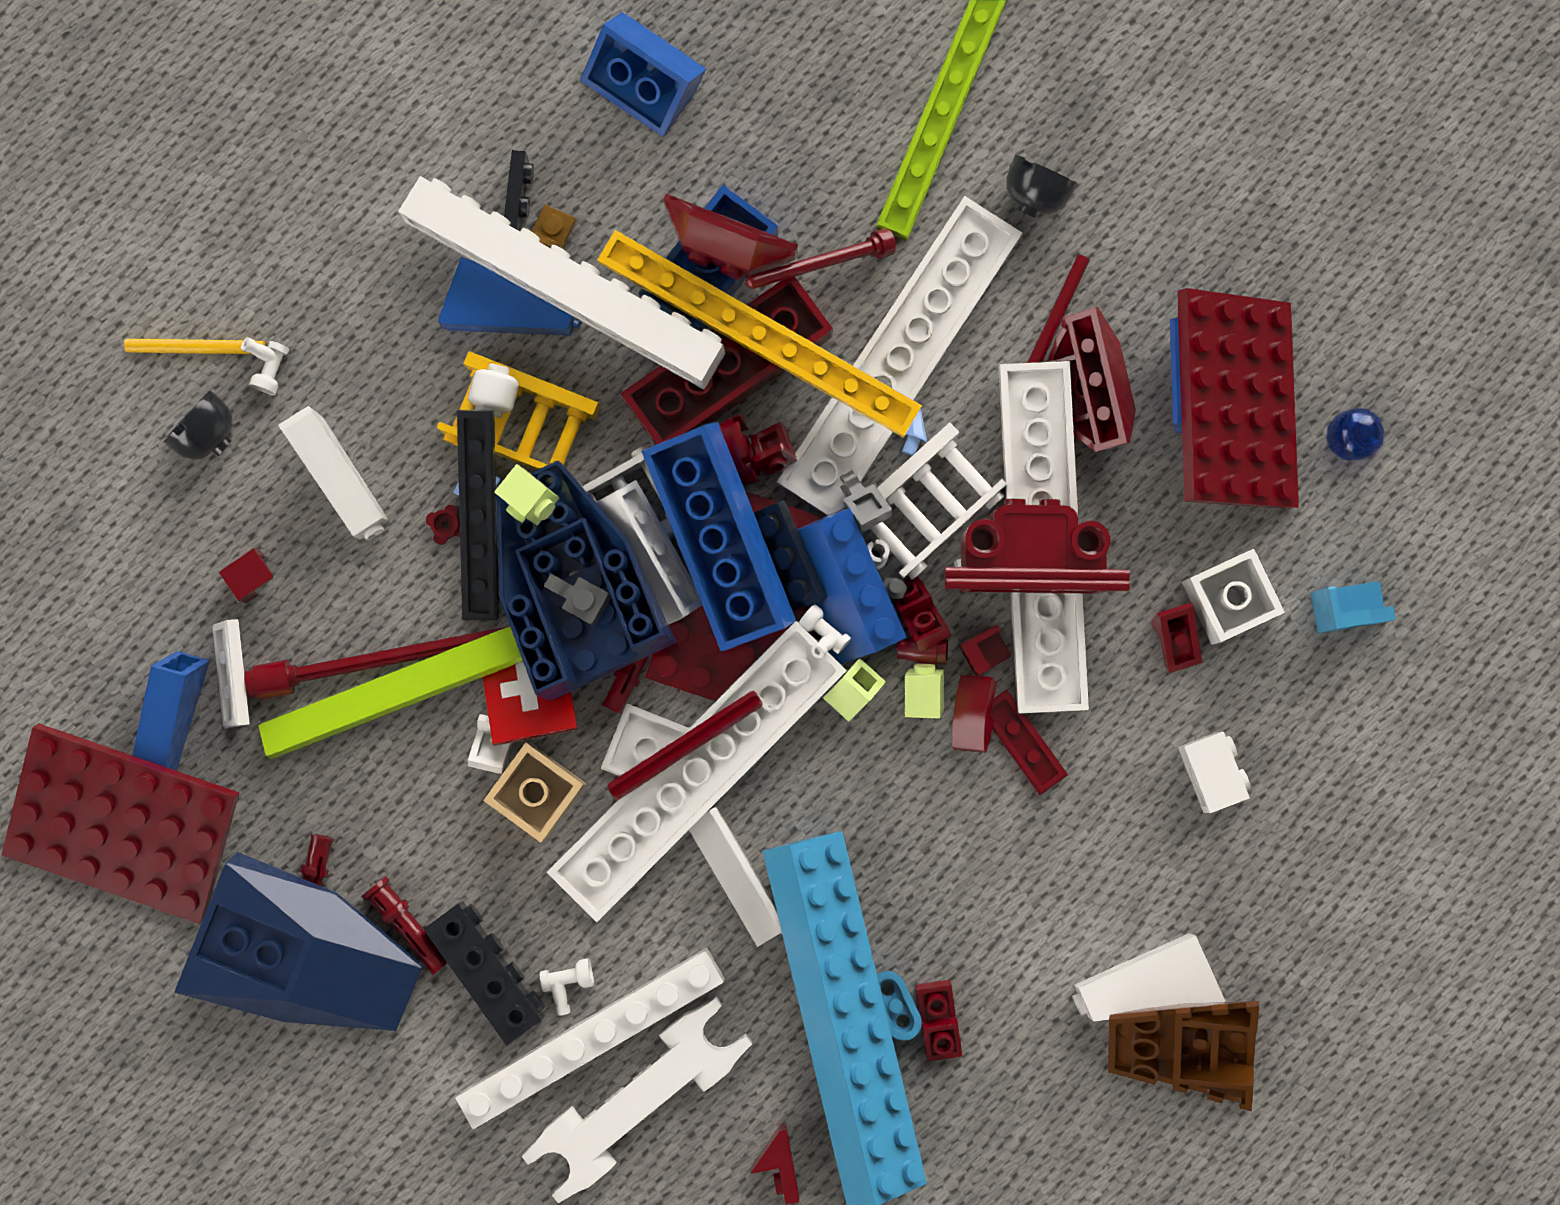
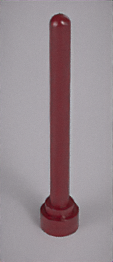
(878, 245)

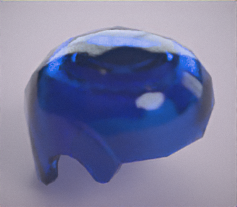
(1355, 434)

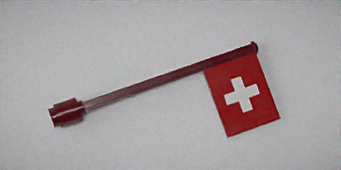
(510, 699)

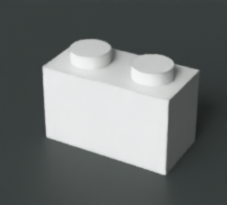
(1215, 772)

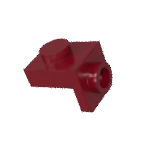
(773, 449)

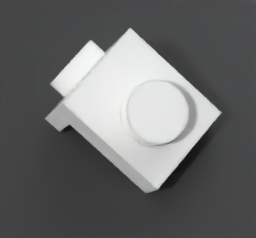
(483, 753)

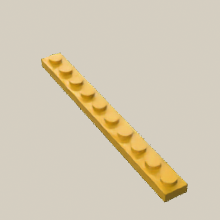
(759, 333)

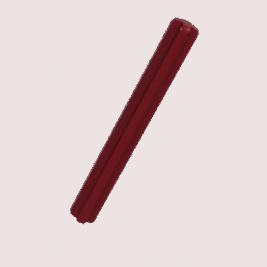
(684, 745)

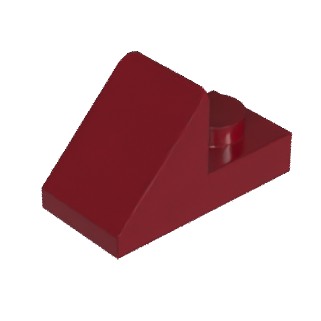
(1178, 637)
(778, 1155)

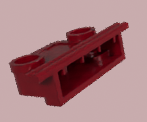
(1035, 552)

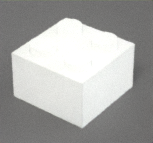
(1233, 597)

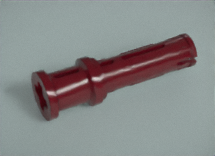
(395, 912)

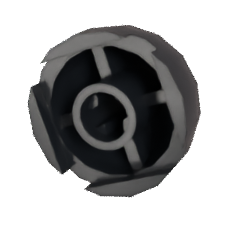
(1037, 187)
(202, 429)

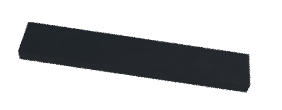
(478, 514)

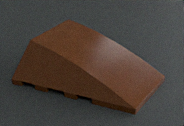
(1190, 1047)

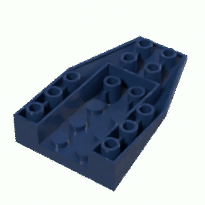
(578, 535)
(295, 953)

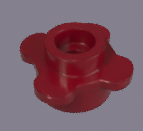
(436, 521)

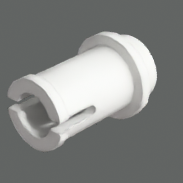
(883, 549)

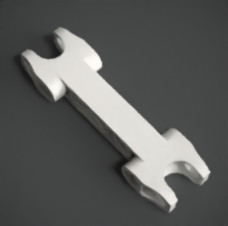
(587, 1139)

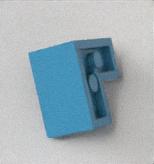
(1350, 607)

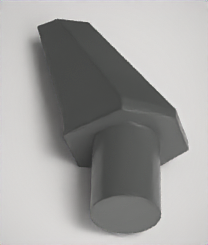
(895, 587)

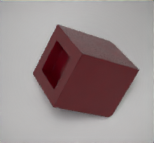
(247, 575)
(985, 650)

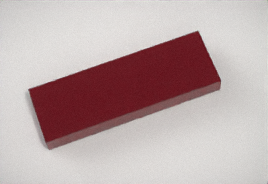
(1025, 744)

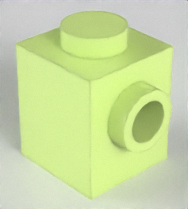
(526, 496)
(854, 689)
(924, 692)

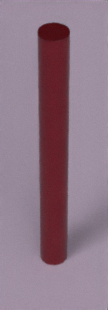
(1059, 309)

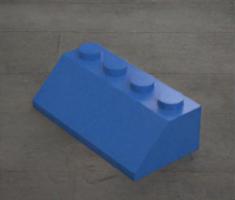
(852, 584)

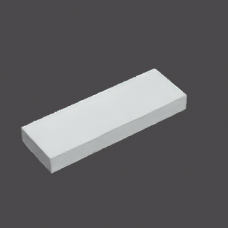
(230, 674)

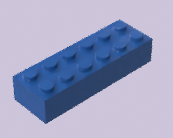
(719, 536)

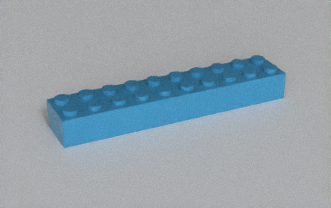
(845, 1019)

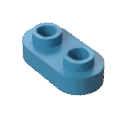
(899, 1003)

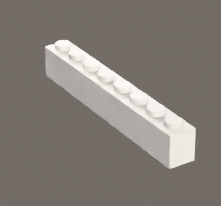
(589, 1038)

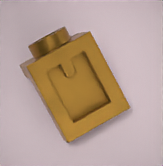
(553, 227)

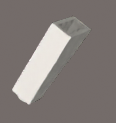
(334, 473)
(1157, 978)

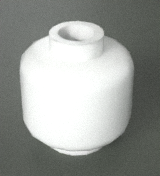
(493, 390)

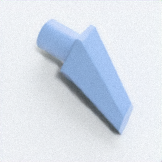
(915, 435)

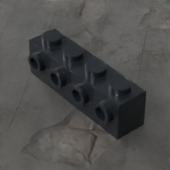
(484, 971)

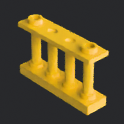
(546, 397)

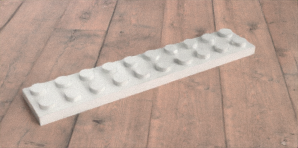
(904, 350)
(1039, 467)
(659, 812)

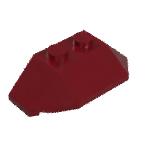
(724, 241)
(1099, 380)

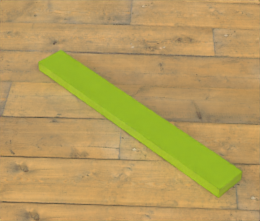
(939, 117)
(389, 693)

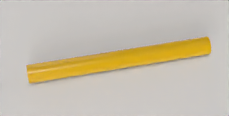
(185, 346)

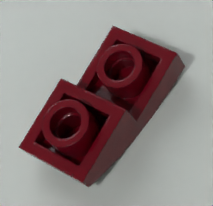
(921, 615)
(971, 715)
(938, 1020)

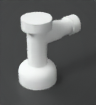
(272, 356)
(831, 637)
(557, 980)

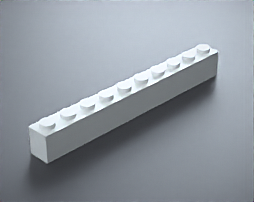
(563, 282)

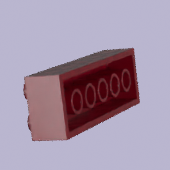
(673, 406)

